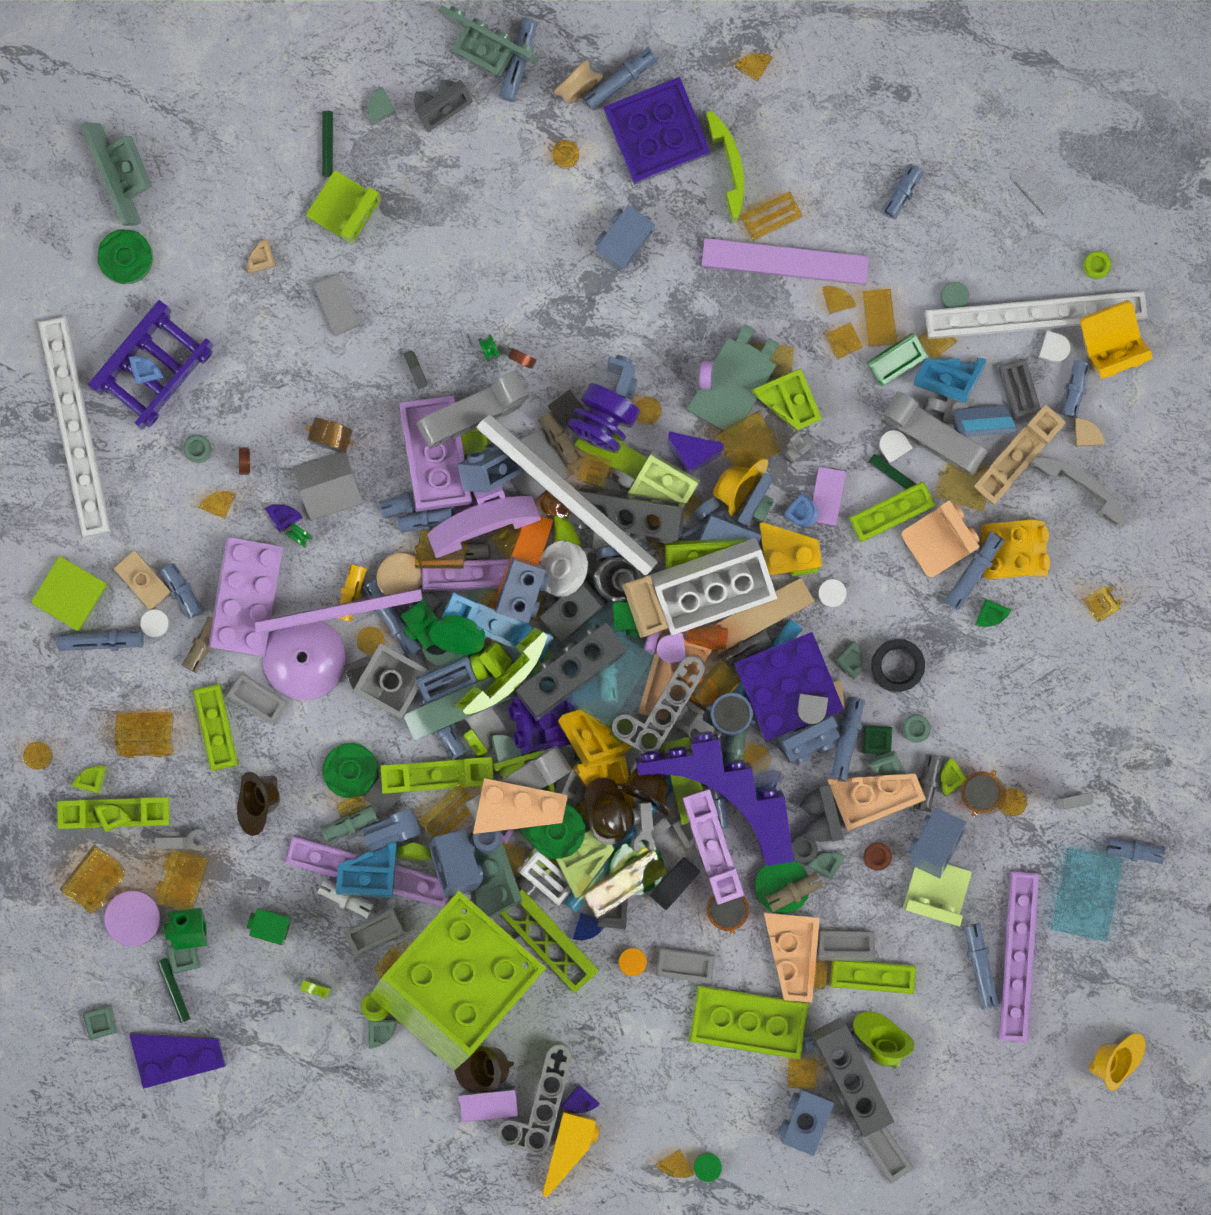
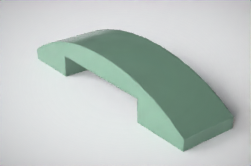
(443, 711)

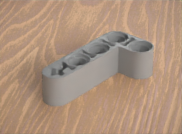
(464, 416)
(932, 434)
(666, 701)
(535, 774)
(542, 1097)

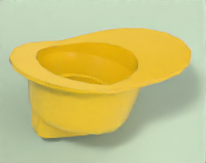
(737, 484)
(1118, 1060)

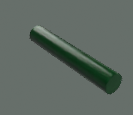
(327, 143)
(891, 472)
(173, 990)

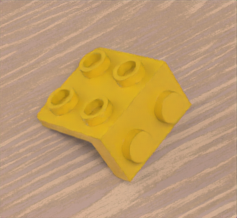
(1114, 339)
(1022, 552)

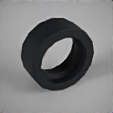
(919, 665)
(675, 883)

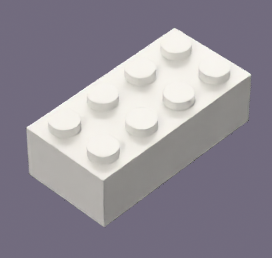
(713, 586)

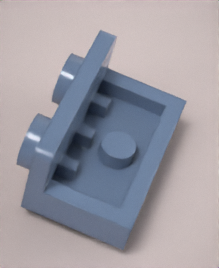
(622, 366)

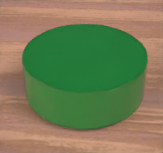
(707, 1167)

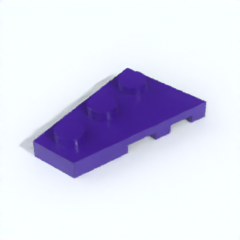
(173, 1057)

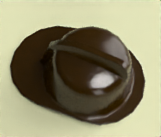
(648, 788)
(256, 800)
(607, 811)
(484, 1070)

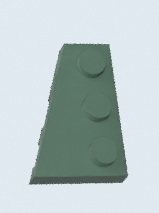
(498, 885)

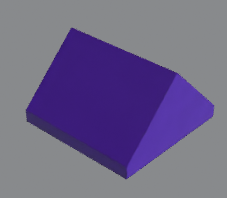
(693, 452)

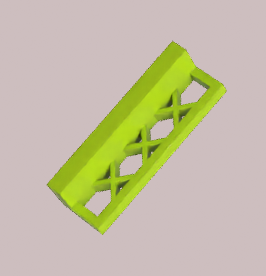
(560, 939)

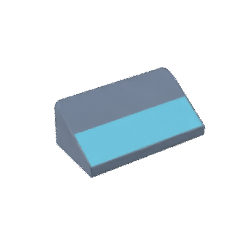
(984, 421)

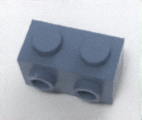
(624, 238)
(487, 469)
(521, 590)
(937, 842)
(456, 863)

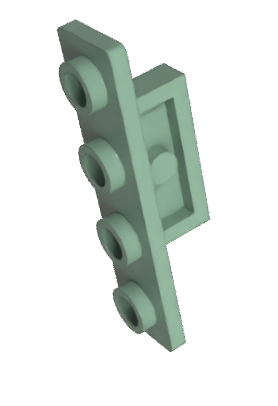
(484, 47)
(120, 170)

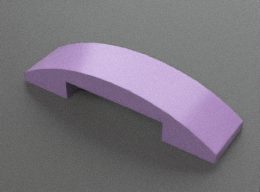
(480, 520)
(712, 846)

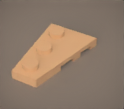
(794, 953)

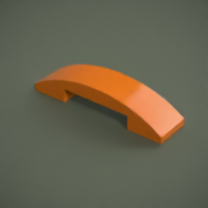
(528, 546)

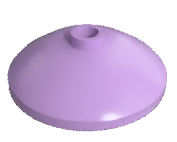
(314, 676)

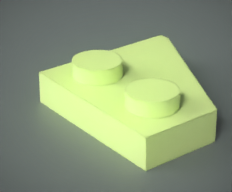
(664, 481)
(584, 863)

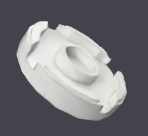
(565, 566)

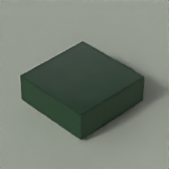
(877, 740)

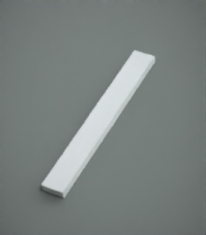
(1024, 315)
(74, 427)
(567, 494)

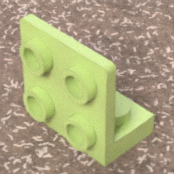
(938, 897)

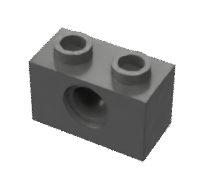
(565, 624)

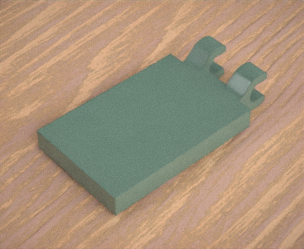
(734, 375)

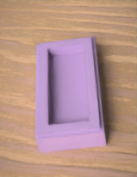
(828, 495)

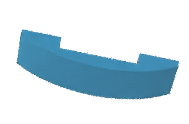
(496, 626)

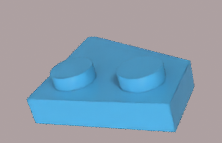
(950, 377)
(369, 874)

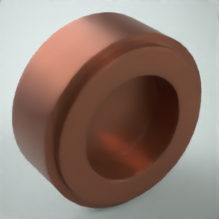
(522, 358)
(244, 461)
(877, 856)

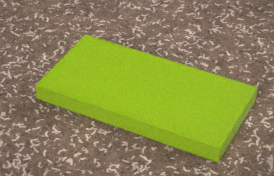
(749, 1022)

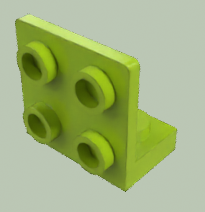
(344, 207)

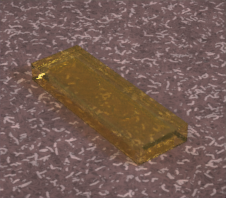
(624, 883)

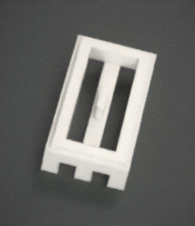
(530, 863)

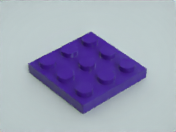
(656, 130)
(779, 676)

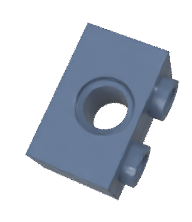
(806, 1138)

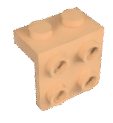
(940, 539)

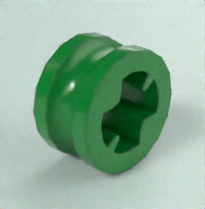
(488, 347)
(299, 535)

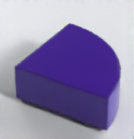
(283, 516)
(580, 1101)

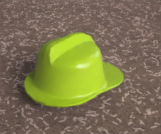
(883, 1039)

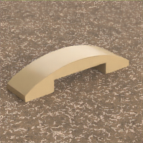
(1019, 454)
(753, 620)

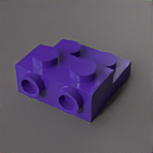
(538, 734)

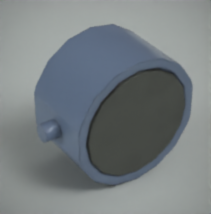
(731, 714)

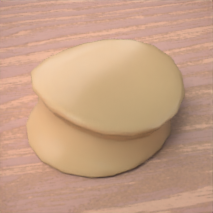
(578, 83)
(398, 573)

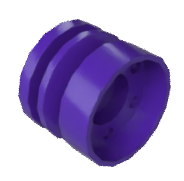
(605, 414)

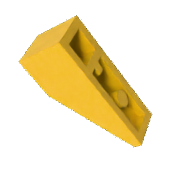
(571, 1144)

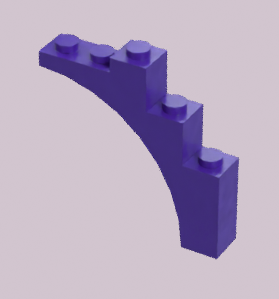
(736, 782)

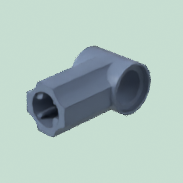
(396, 828)

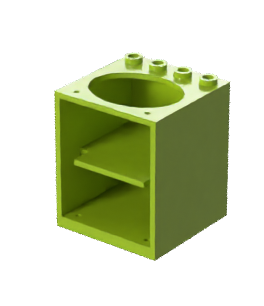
(457, 981)

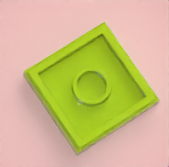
(69, 593)

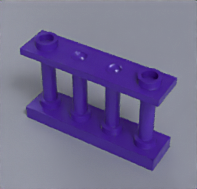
(141, 339)

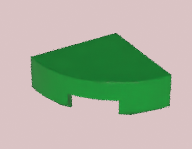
(991, 614)

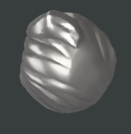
(611, 576)

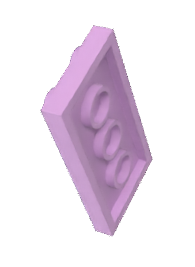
(433, 470)
(244, 596)

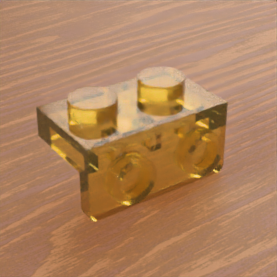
(144, 734)
(93, 879)
(182, 880)

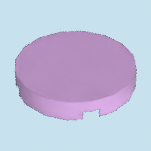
(132, 918)

